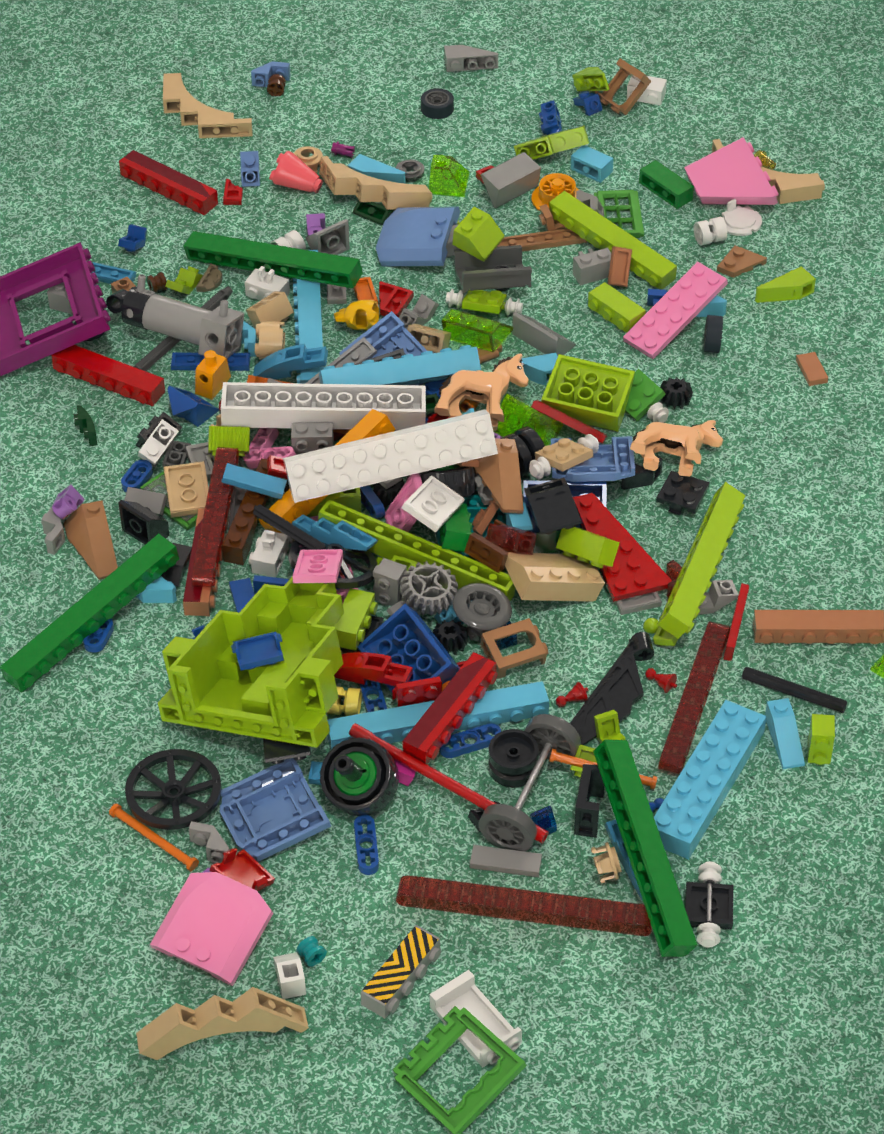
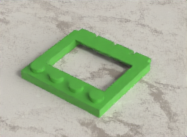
(475, 1099)

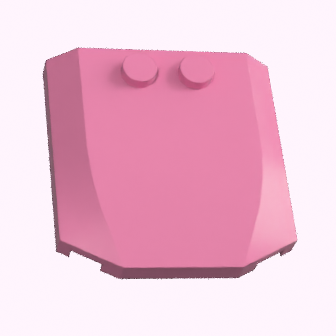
(213, 925)

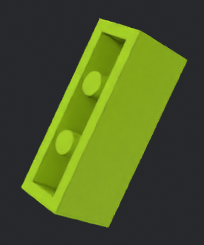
(615, 307)
(587, 547)
(357, 615)

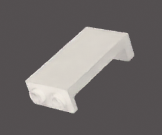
(464, 993)

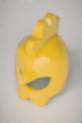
(359, 314)

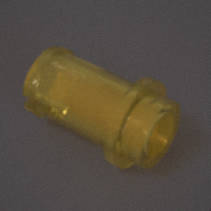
(765, 160)

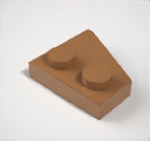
(739, 261)

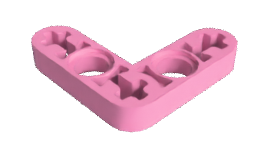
(261, 447)

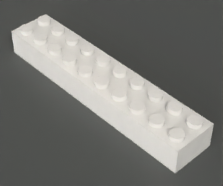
(343, 404)
(390, 456)

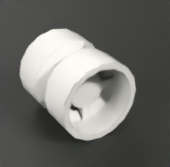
(710, 231)
(291, 239)

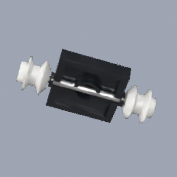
(709, 904)

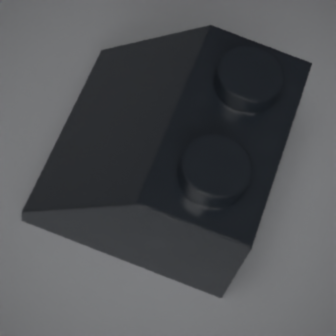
(141, 522)

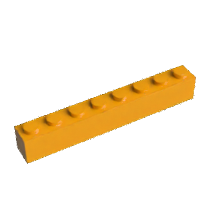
(371, 425)

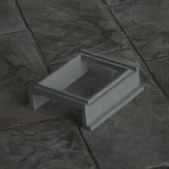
(481, 275)

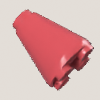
(295, 174)

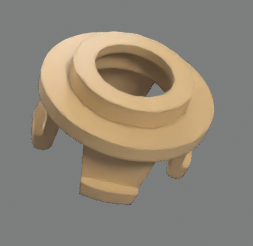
(313, 161)
(606, 862)

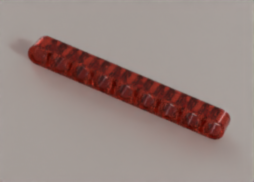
(214, 521)
(694, 698)

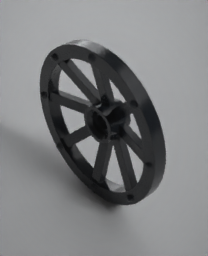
(349, 581)
(173, 791)

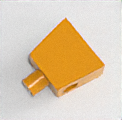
(211, 374)

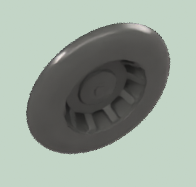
(482, 606)

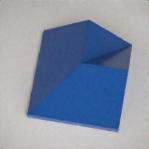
(190, 406)

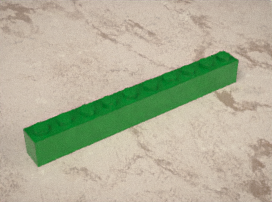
(283, 260)
(89, 613)
(645, 849)

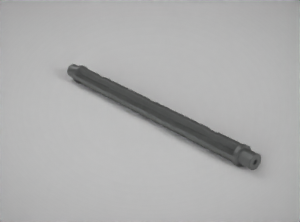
(169, 342)

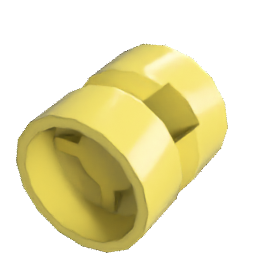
(352, 702)

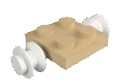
(563, 455)

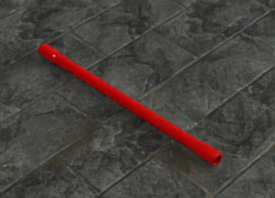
(358, 731)

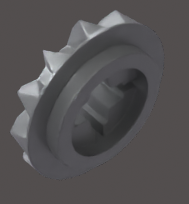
(408, 165)

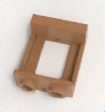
(625, 70)
(492, 652)

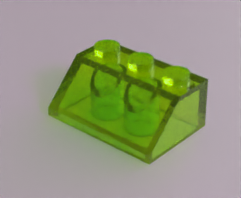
(475, 330)
(521, 414)

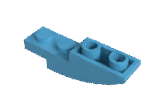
(283, 362)

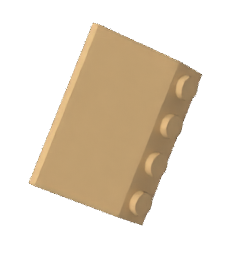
(553, 577)

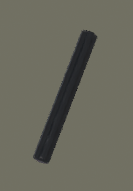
(288, 528)
(794, 689)

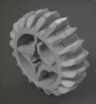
(429, 578)

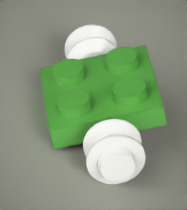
(644, 399)

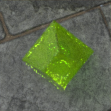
(447, 177)

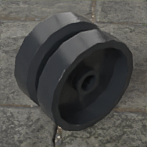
(527, 444)
(512, 757)

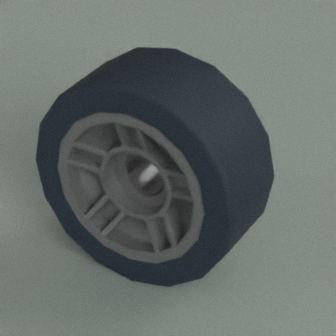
(437, 103)
(713, 333)

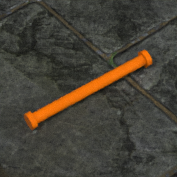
(575, 761)
(116, 811)

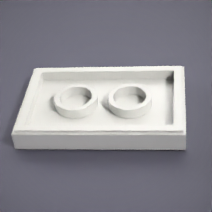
(433, 503)

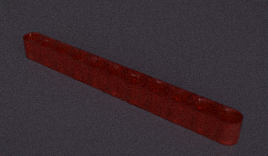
(523, 905)

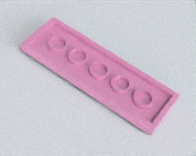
(675, 310)

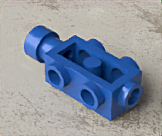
(550, 118)

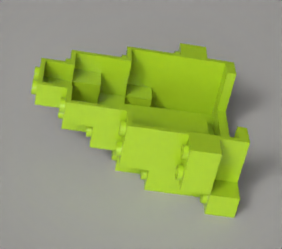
(273, 700)

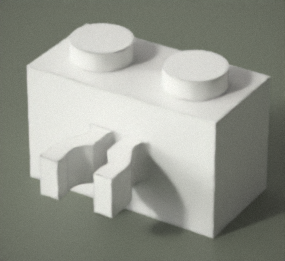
(263, 283)
(269, 553)

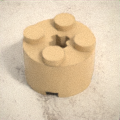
(270, 338)

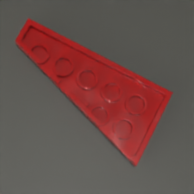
(633, 568)

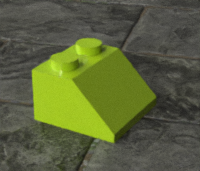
(477, 234)

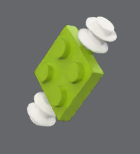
(484, 301)

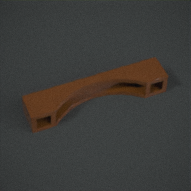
(241, 532)

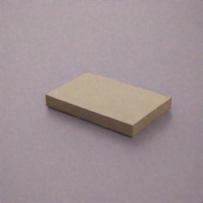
(186, 488)

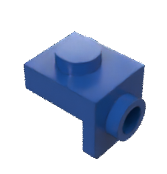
(590, 102)
(135, 238)

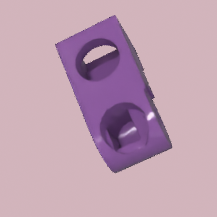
(315, 223)
(67, 502)

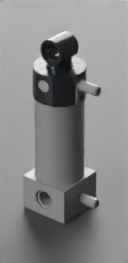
(210, 330)

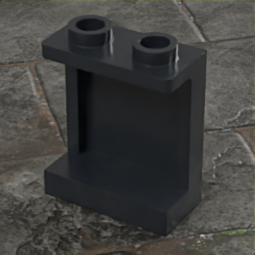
(588, 812)

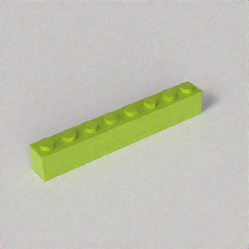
(605, 234)

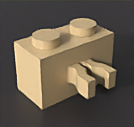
(271, 308)

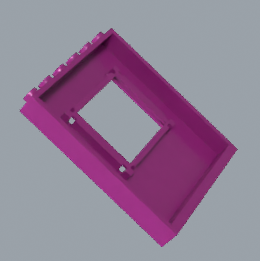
(84, 294)

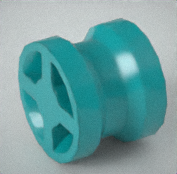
(311, 951)

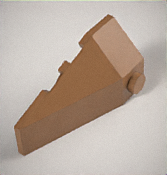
(502, 476)
(91, 537)

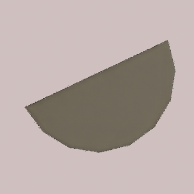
(210, 280)

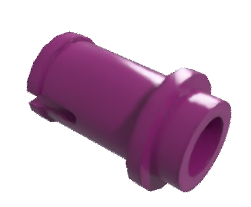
(342, 149)

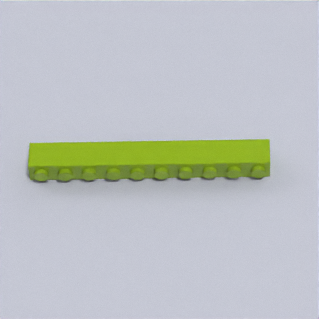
(401, 543)
(701, 561)

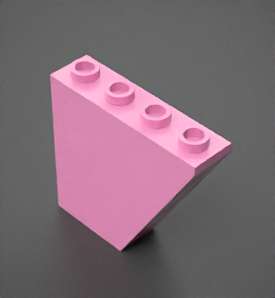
(732, 175)

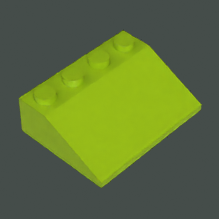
(589, 391)

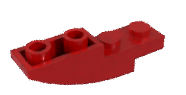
(371, 666)

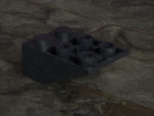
(552, 506)
(278, 751)

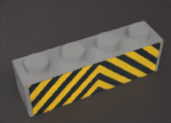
(400, 972)

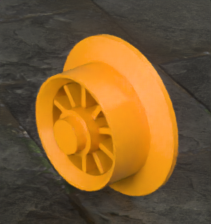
(550, 187)

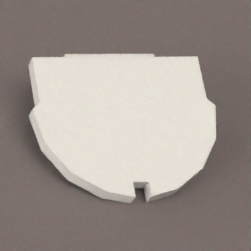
(741, 220)

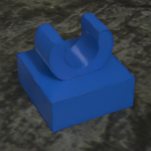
(654, 296)

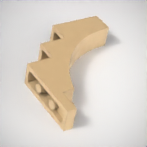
(210, 121)
(788, 185)
(393, 195)
(217, 1016)

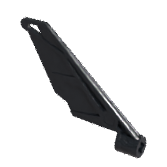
(617, 689)

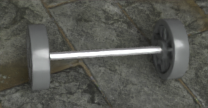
(508, 825)

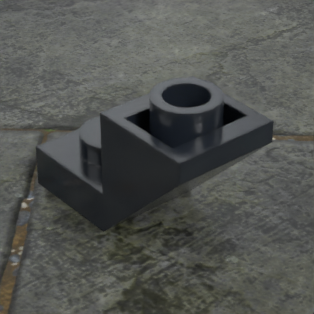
(642, 477)
(175, 573)

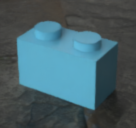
(591, 163)

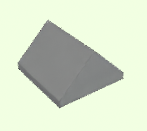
(331, 239)

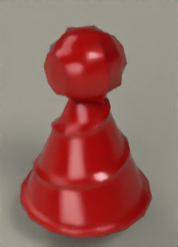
(665, 681)
(577, 693)

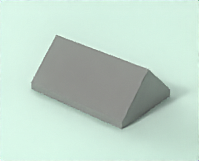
(511, 179)
(539, 335)

